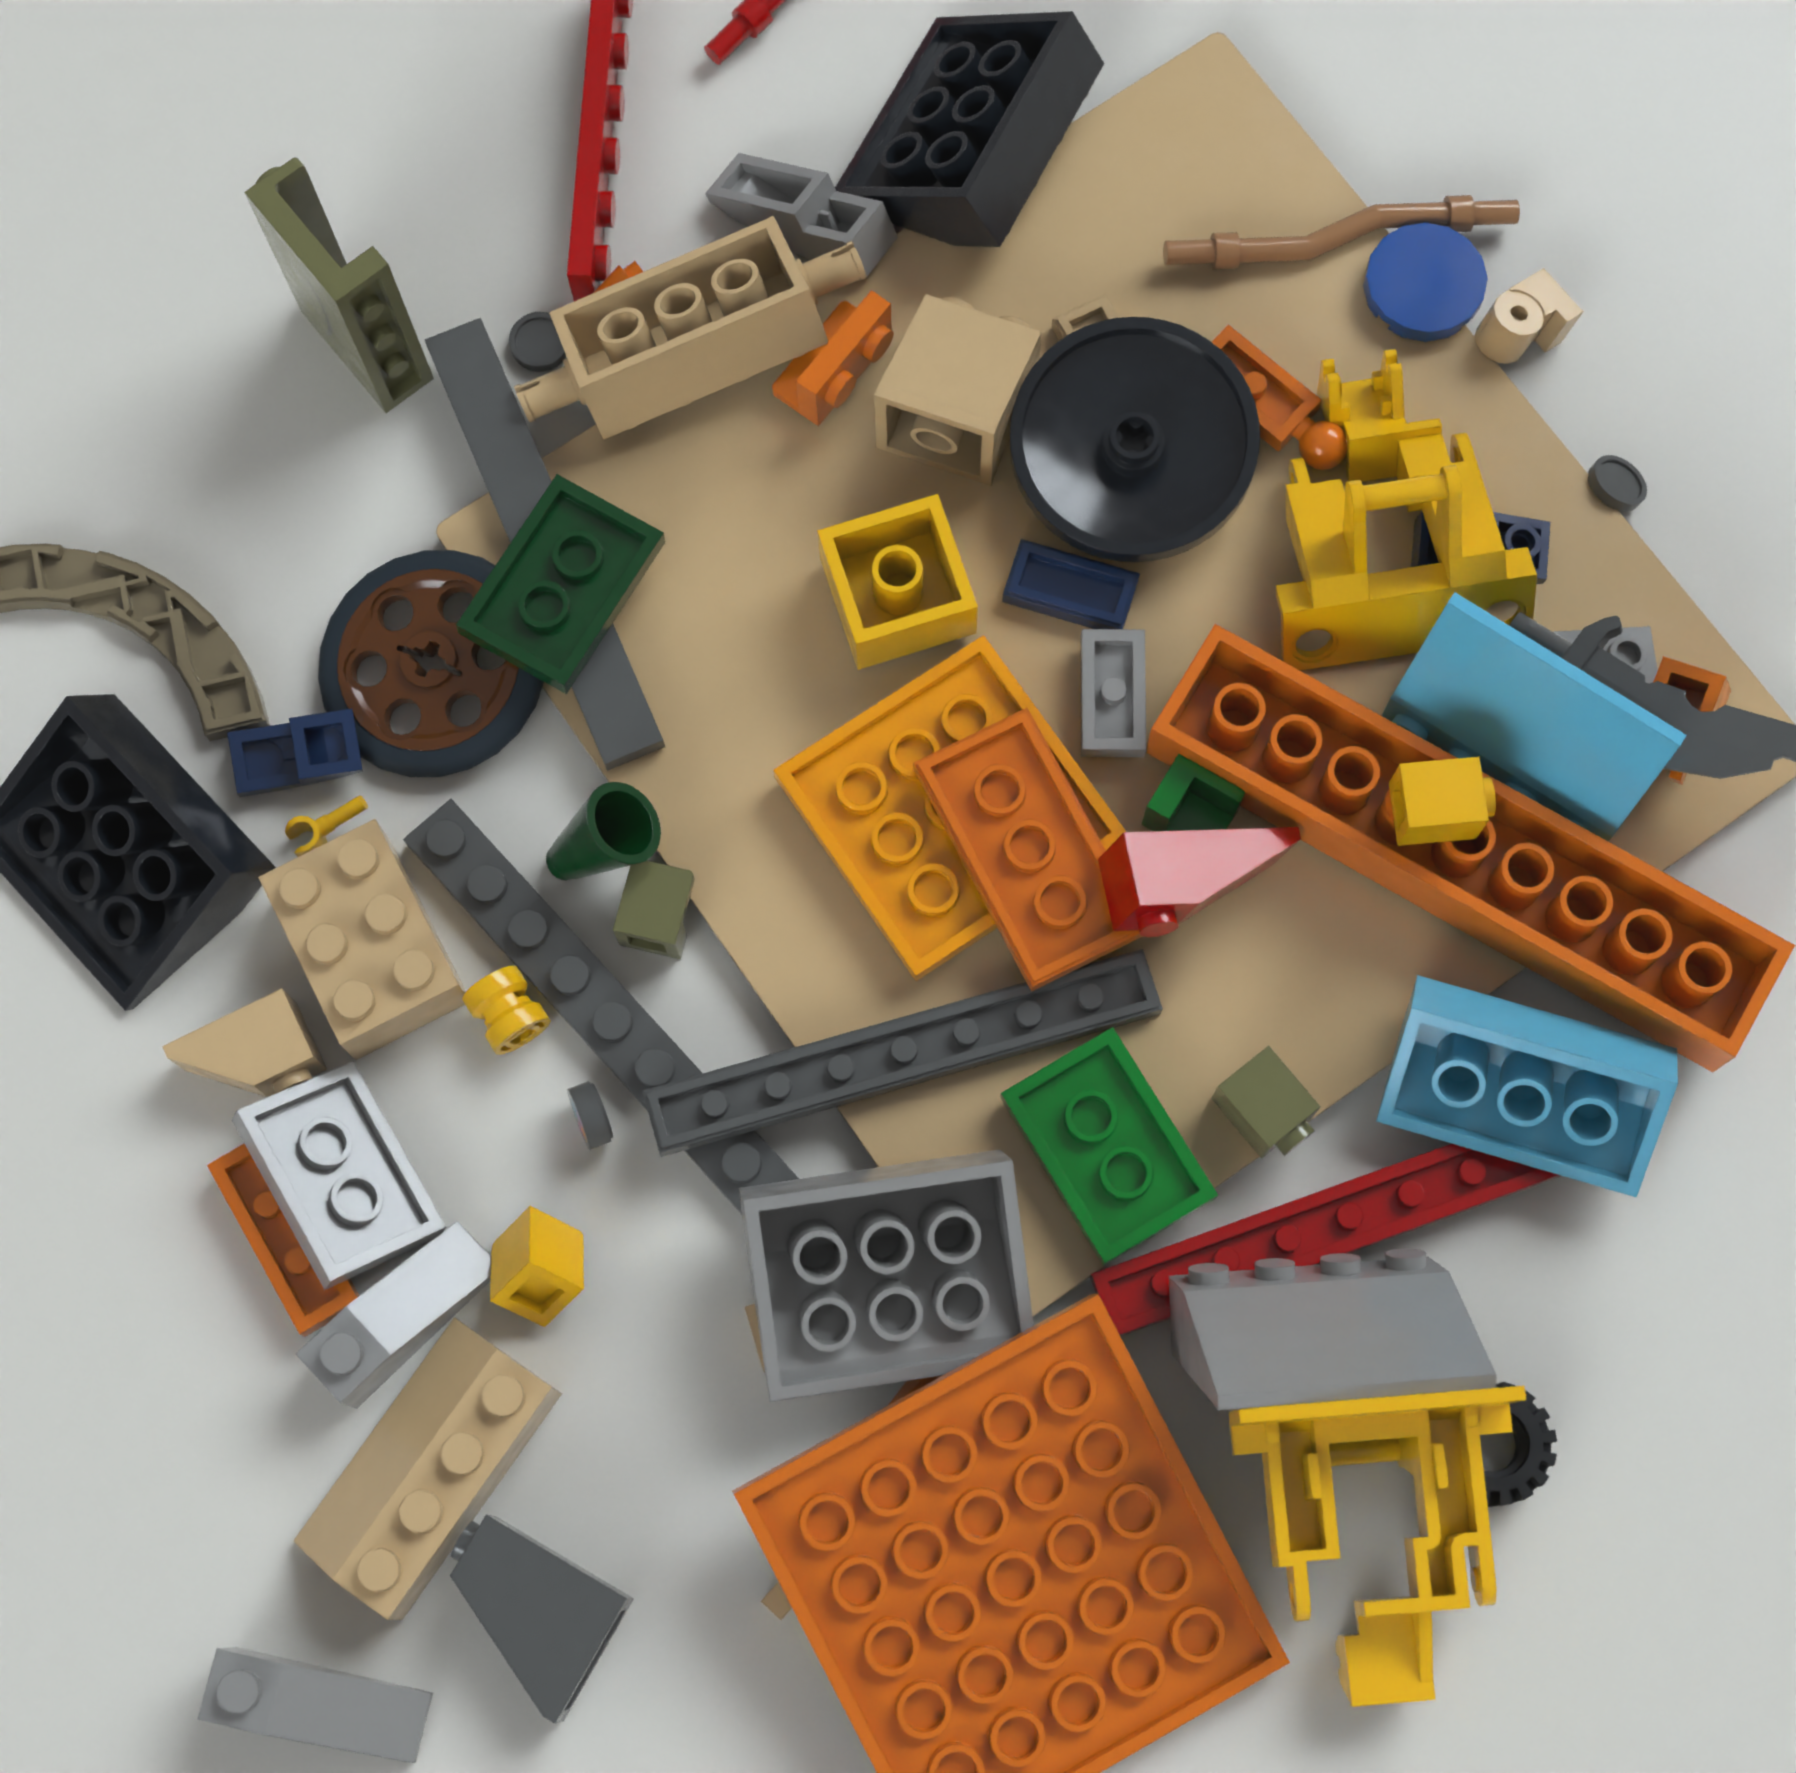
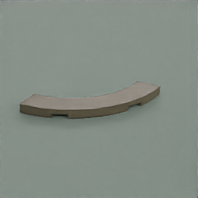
(152, 609)

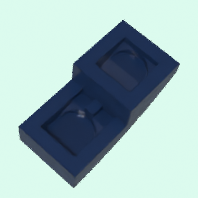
(295, 753)

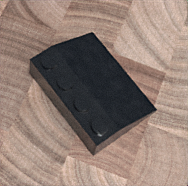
(974, 123)
(121, 847)

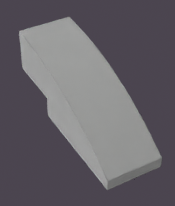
(805, 208)

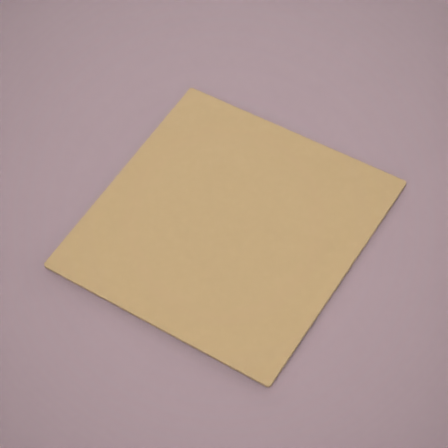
(755, 665)

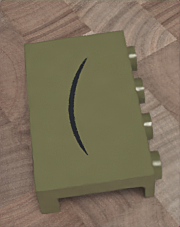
(348, 304)

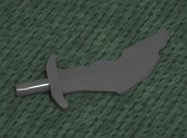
(1716, 742)

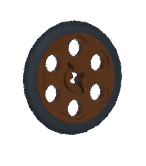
(358, 632)

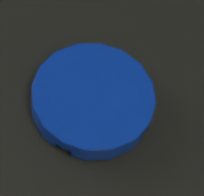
(1425, 281)

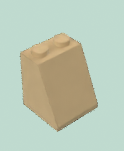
(954, 387)

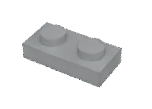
(1113, 693)

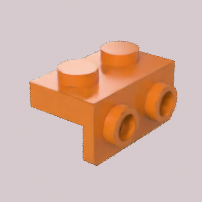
(829, 373)

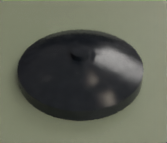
(1134, 439)

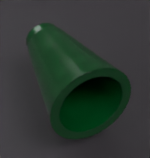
(606, 834)

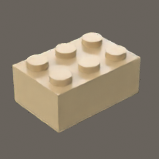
(364, 939)

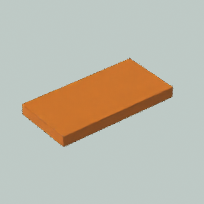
(1024, 846)

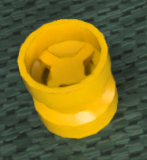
(508, 1014)

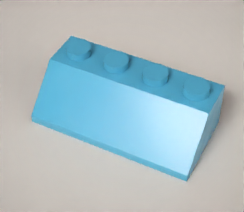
(1529, 1086)

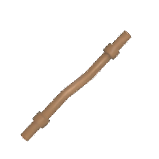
(1229, 250)

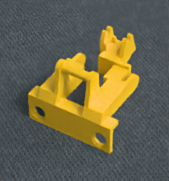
(1395, 608)
(1441, 1447)

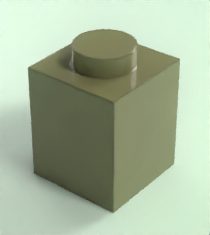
(1267, 1104)

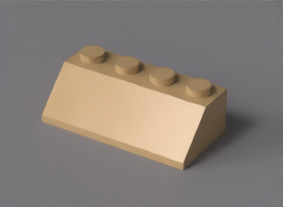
(426, 1471)

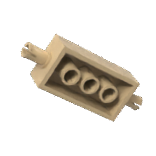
(689, 328)

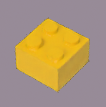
(898, 581)

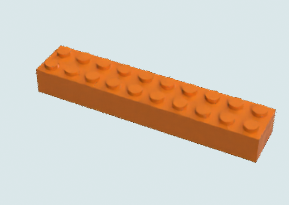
(1523, 886)

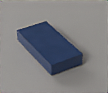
(1070, 587)

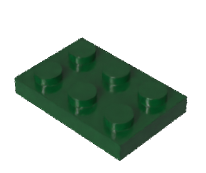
(561, 583)

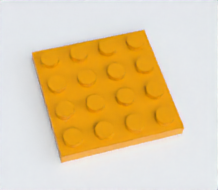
(878, 821)

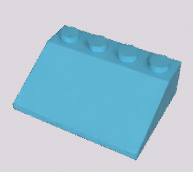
(1531, 719)

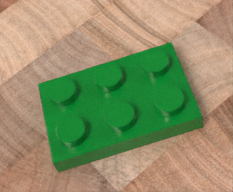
(1108, 1146)

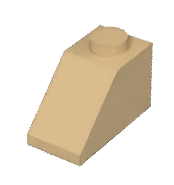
(253, 1048)

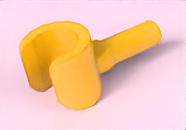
(323, 825)

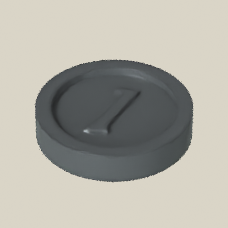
(536, 342)
(1617, 483)

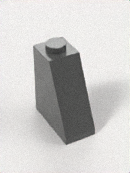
(537, 1609)

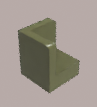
(654, 909)

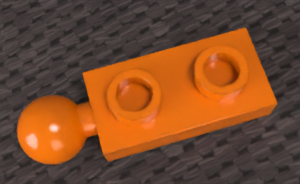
(1284, 404)

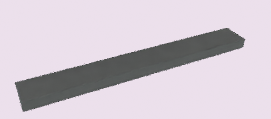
(516, 481)
(900, 1053)

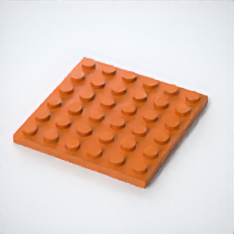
(1013, 1564)

